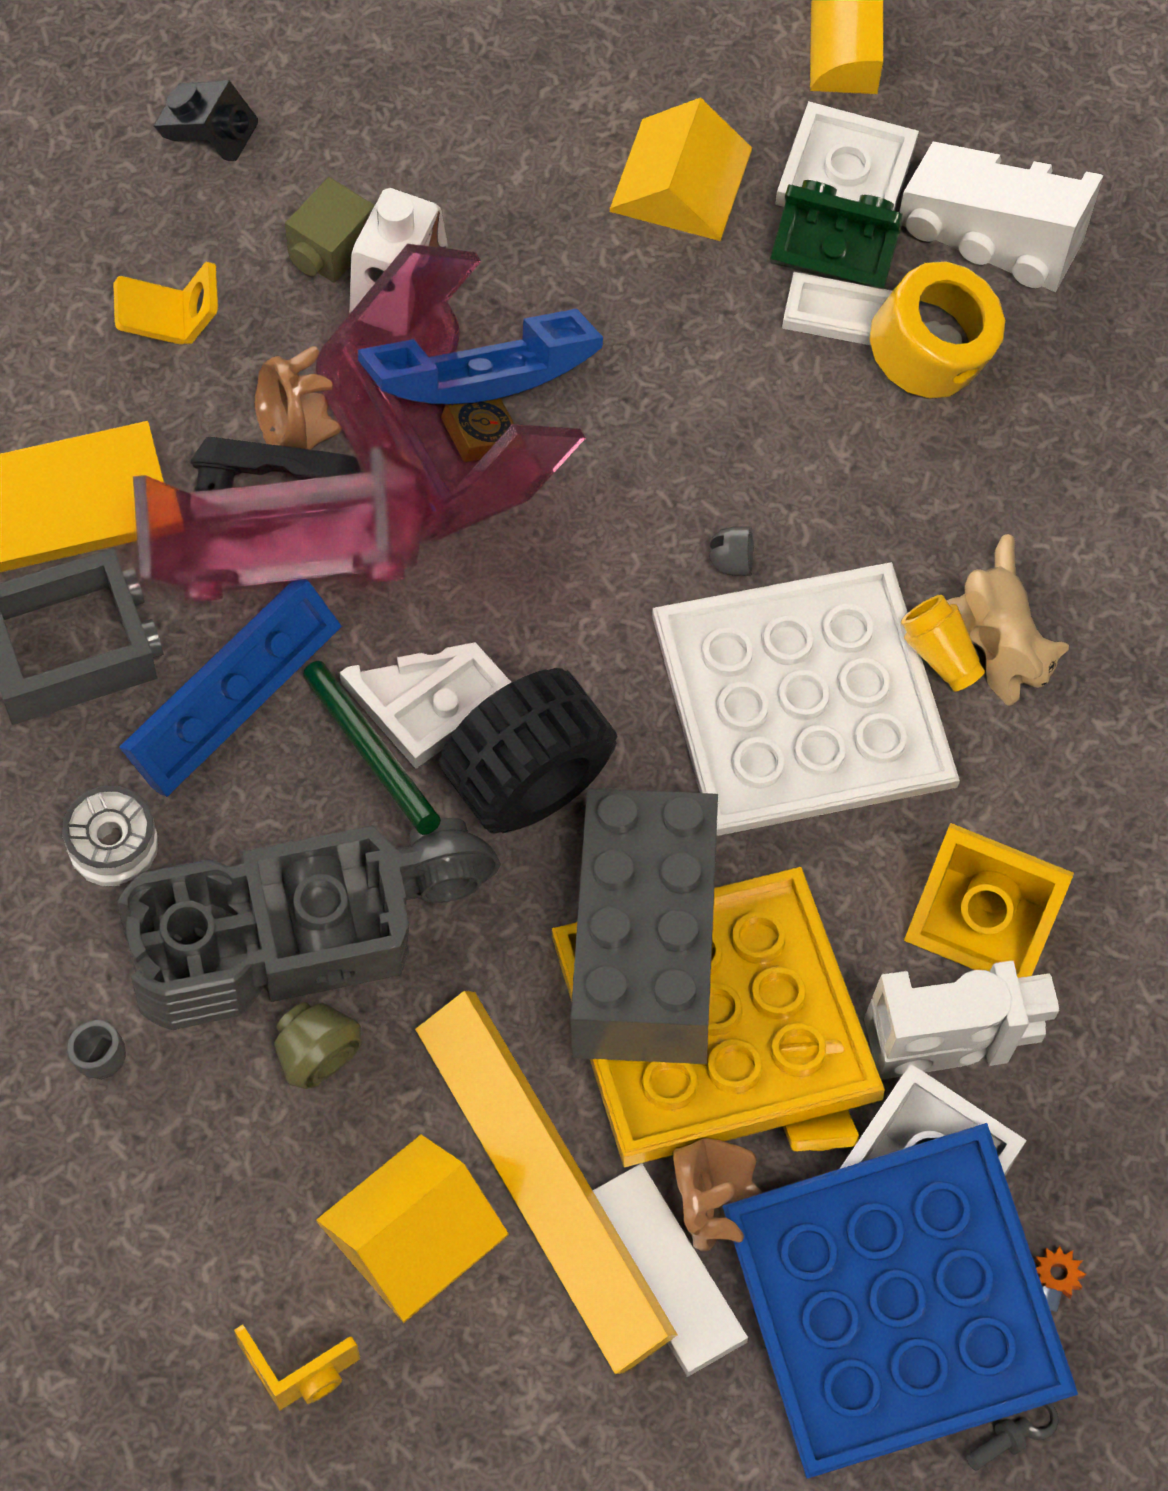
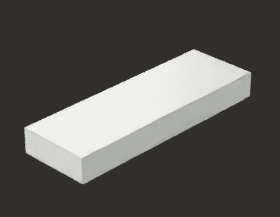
(672, 1270)

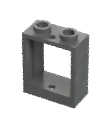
(90, 677)

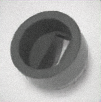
(732, 550)
(87, 1047)

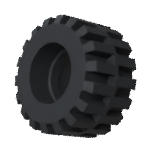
(528, 750)

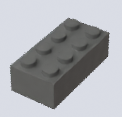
(645, 927)

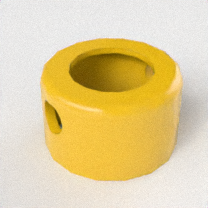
(917, 357)

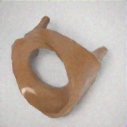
(291, 405)
(712, 1176)

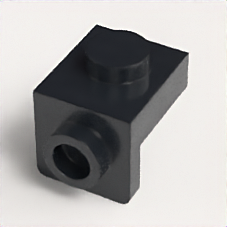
(209, 113)

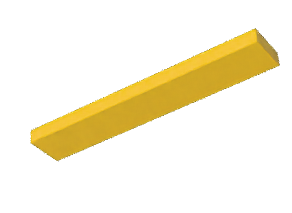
(546, 1183)

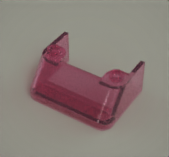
(413, 304)
(282, 529)

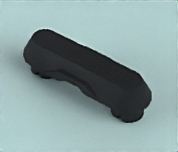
(223, 458)

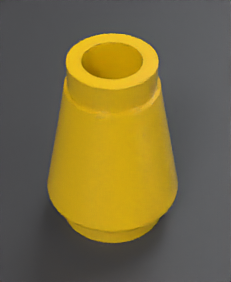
(943, 641)

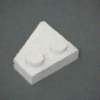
(424, 696)

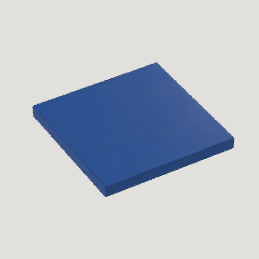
(899, 1301)

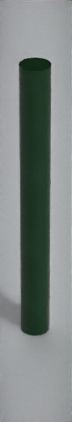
(372, 748)

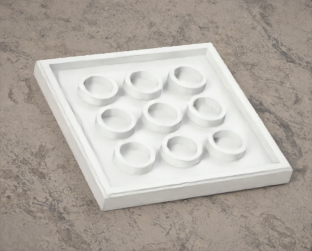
(804, 698)

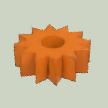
(1067, 1264)

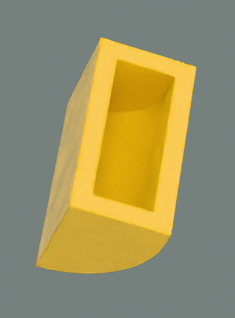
(846, 46)

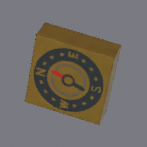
(476, 426)

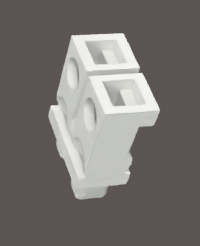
(957, 1020)

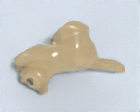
(1002, 627)

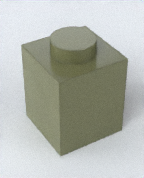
(326, 229)

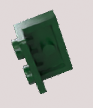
(837, 235)

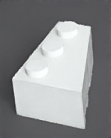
(1000, 212)

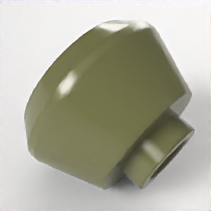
(315, 1043)

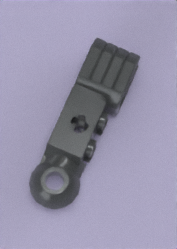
(288, 918)

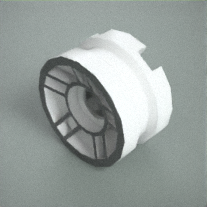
(94, 817)

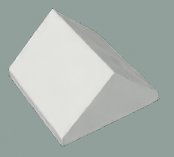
(923, 1111)

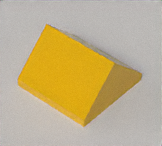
(683, 171)
(987, 903)
(414, 1226)

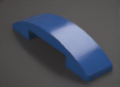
(547, 349)

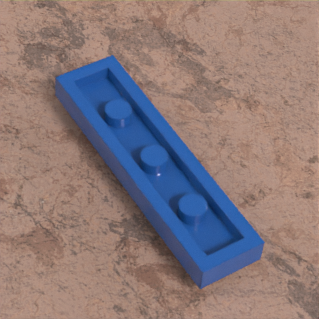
(230, 687)

